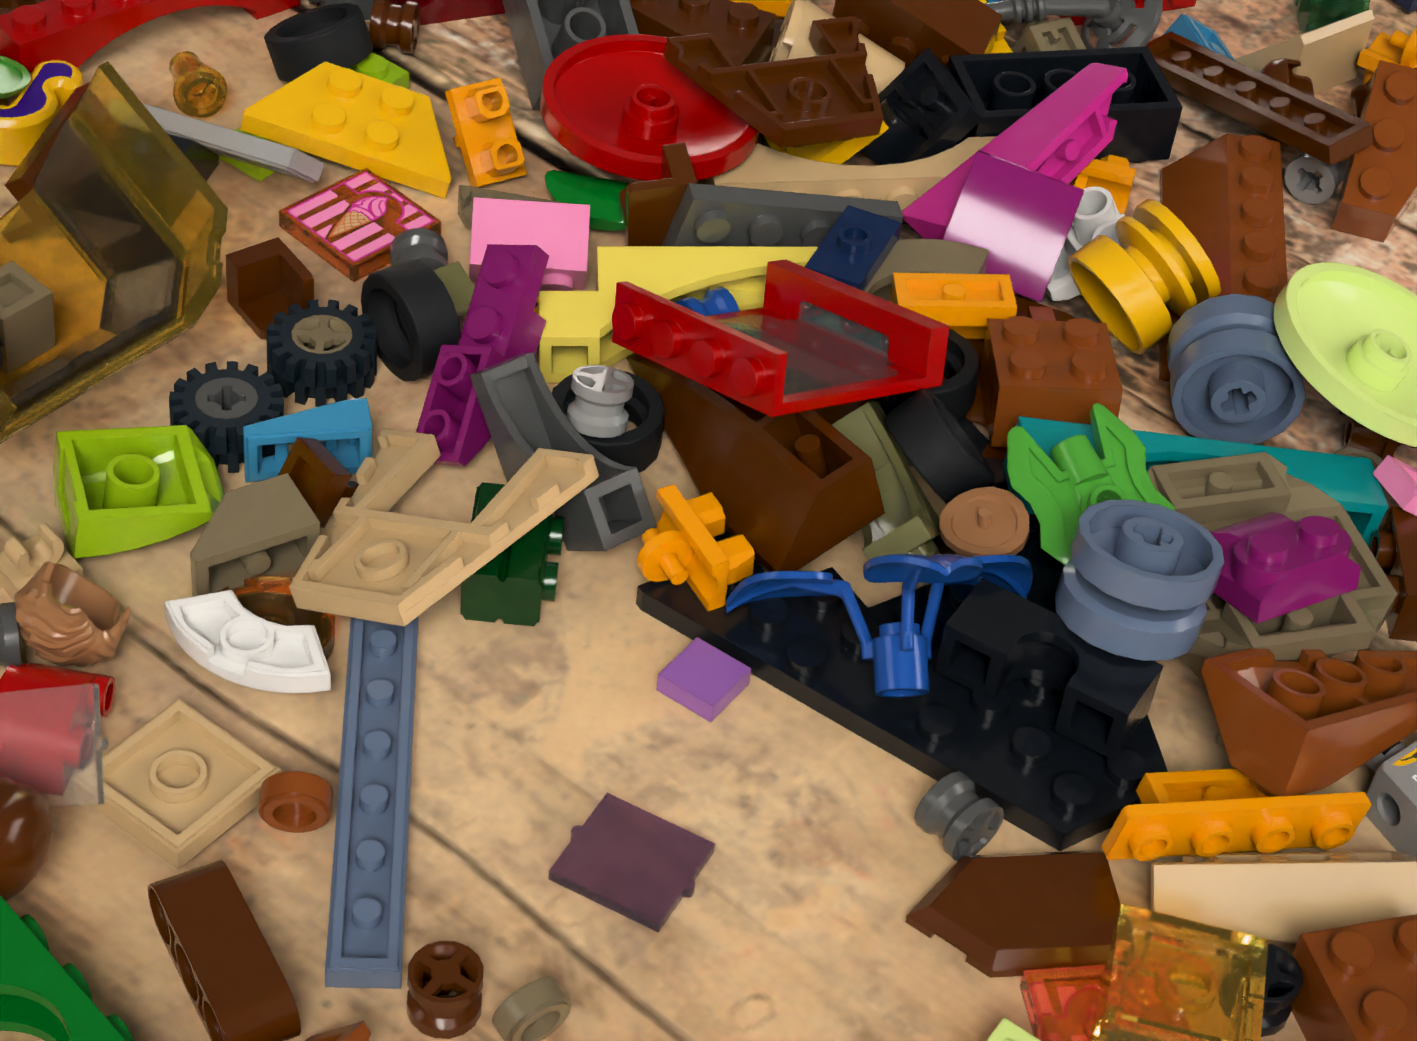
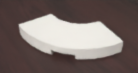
(247, 647)

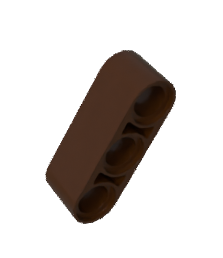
(223, 956)

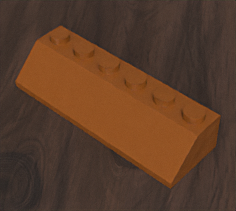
(1235, 209)

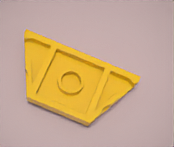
(356, 125)

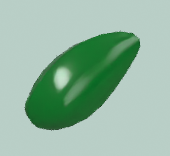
(597, 192)

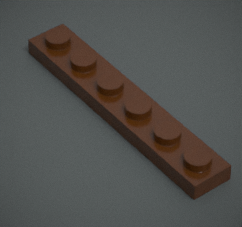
(1260, 100)

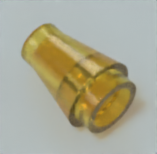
(196, 86)

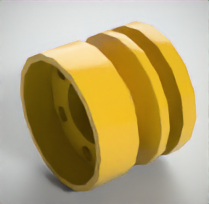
(1150, 271)

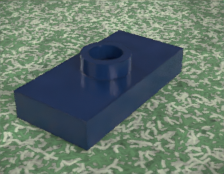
(855, 247)

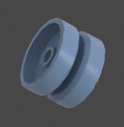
(1232, 371)
(1138, 579)

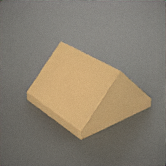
(1325, 54)

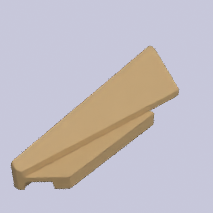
(1286, 891)

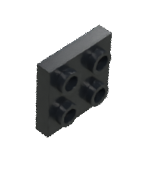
(923, 113)

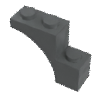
(526, 418)

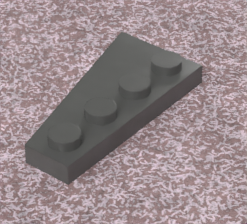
(761, 217)

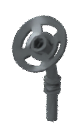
(1109, 18)

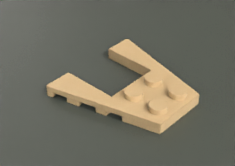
(401, 564)

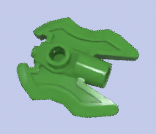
(1078, 476)

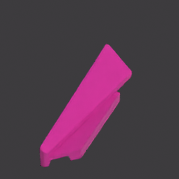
(1051, 138)

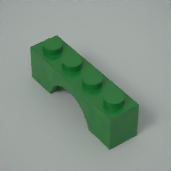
(41, 994)

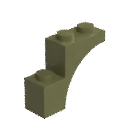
(908, 518)

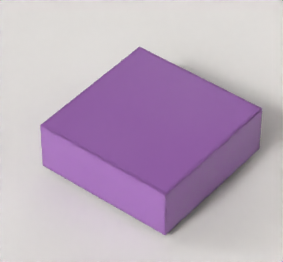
(703, 679)

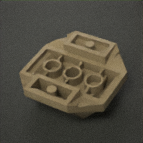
(1250, 485)

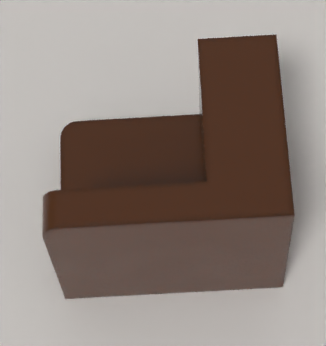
(266, 281)

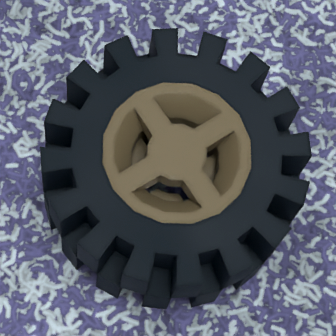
(322, 352)

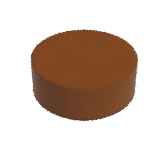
(295, 801)

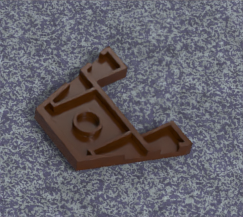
(792, 98)

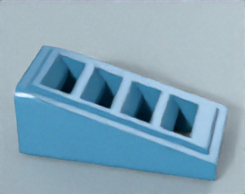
(341, 425)

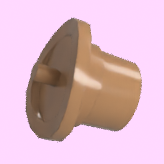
(985, 523)

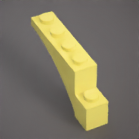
(580, 322)

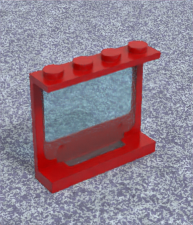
(801, 352)

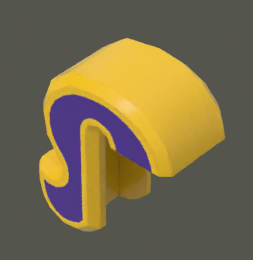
(35, 108)

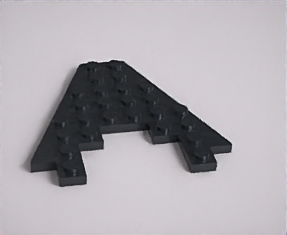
(1002, 744)

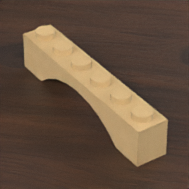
(892, 182)

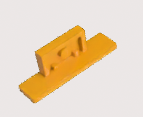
(1226, 813)

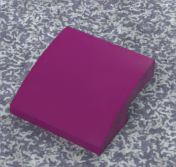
(1017, 218)

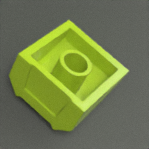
(131, 487)

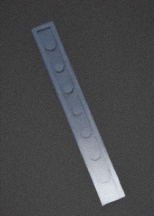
(373, 808)

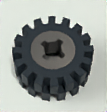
(221, 404)

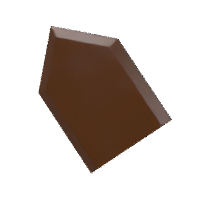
(1024, 911)

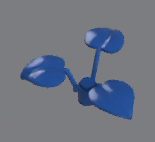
(901, 650)

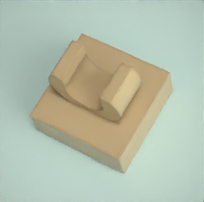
(23, 559)

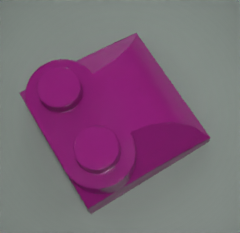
(1283, 564)

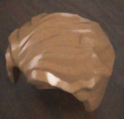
(68, 617)

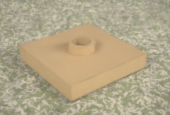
(181, 783)

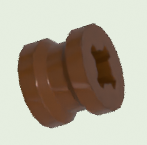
(395, 25)
(436, 972)

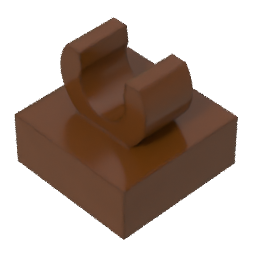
(318, 477)

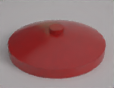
(622, 101)

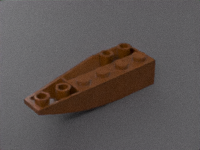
(780, 479)

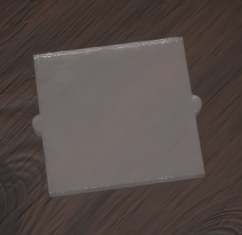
(54, 743)

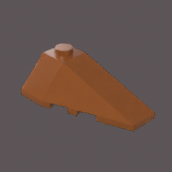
(1309, 718)

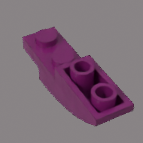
(495, 329)

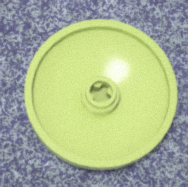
(1354, 343)

